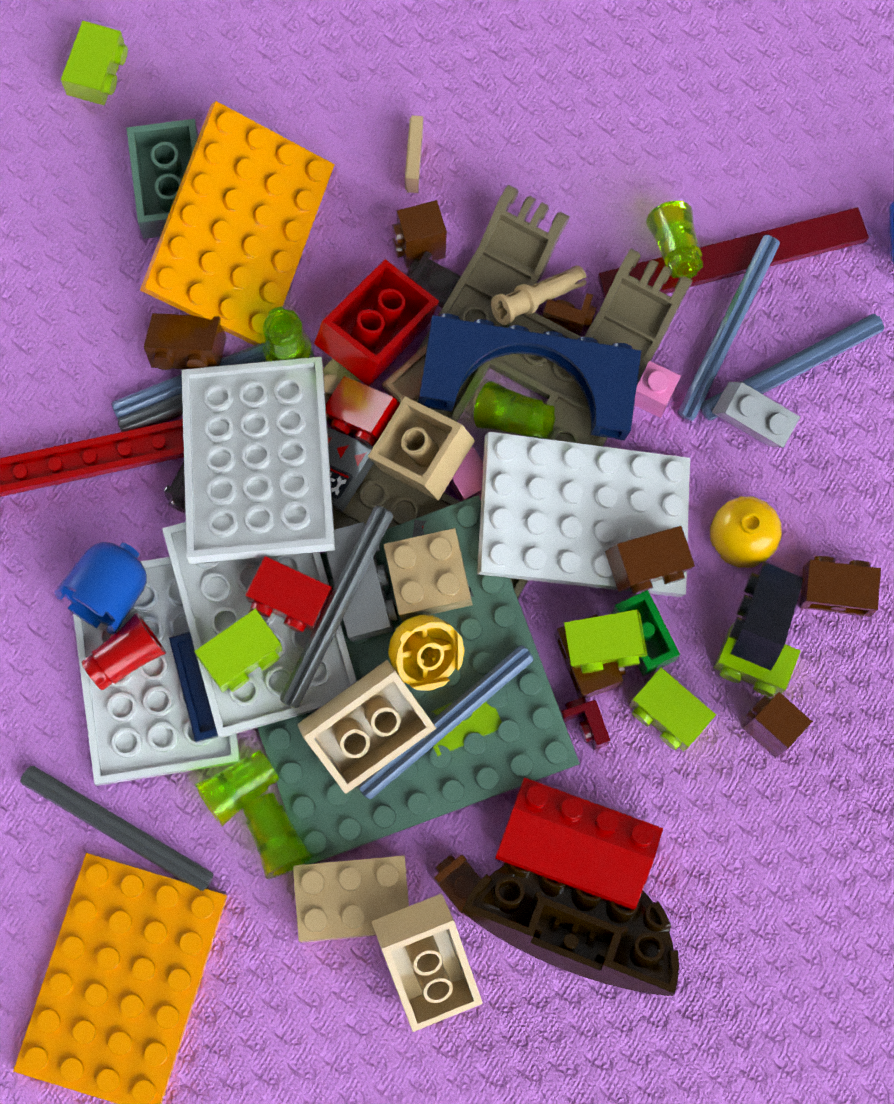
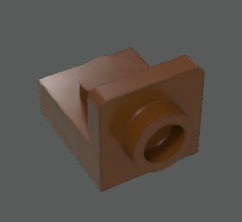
(568, 316)
(456, 879)

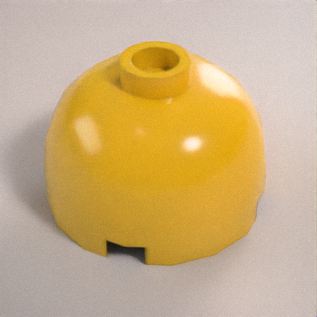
(745, 531)
(425, 652)

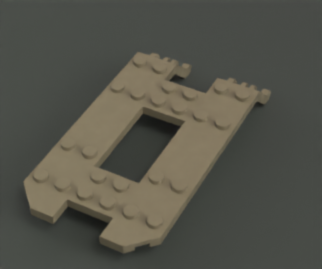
(512, 256)

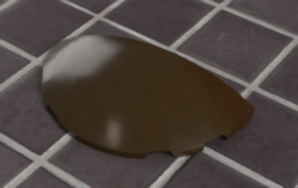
(578, 930)

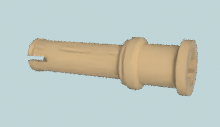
(528, 298)

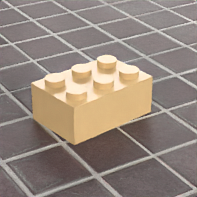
(366, 726)
(345, 896)
(427, 962)

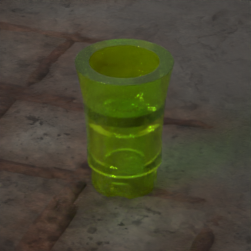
(676, 237)
(284, 336)
(512, 412)
(236, 786)
(274, 836)

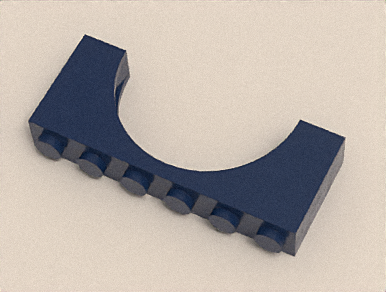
(602, 371)

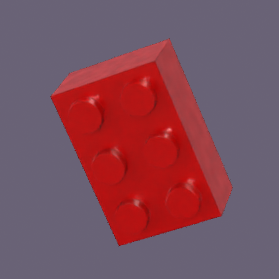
(376, 322)

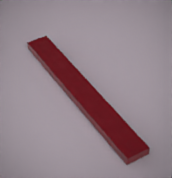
(734, 255)

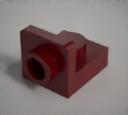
(593, 726)

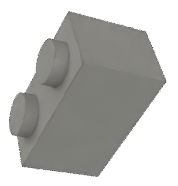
(756, 414)

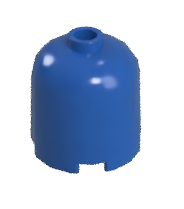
(104, 584)

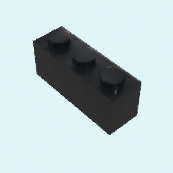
(765, 615)

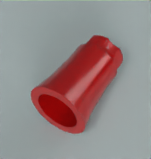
(123, 653)

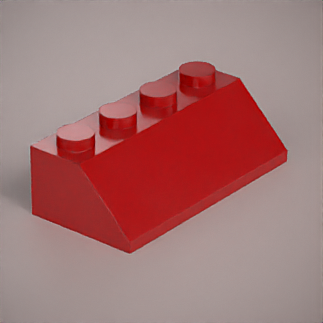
(579, 843)

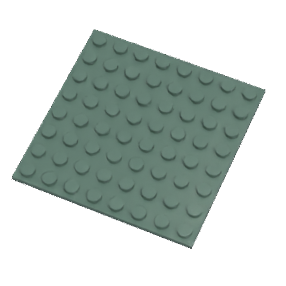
(527, 744)

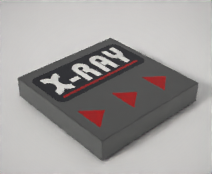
(348, 466)

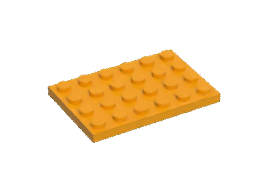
(237, 224)
(120, 983)

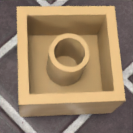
(421, 448)
(428, 574)

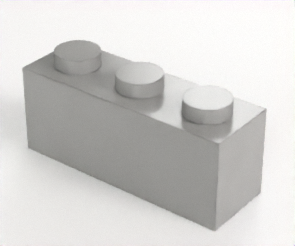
(369, 610)

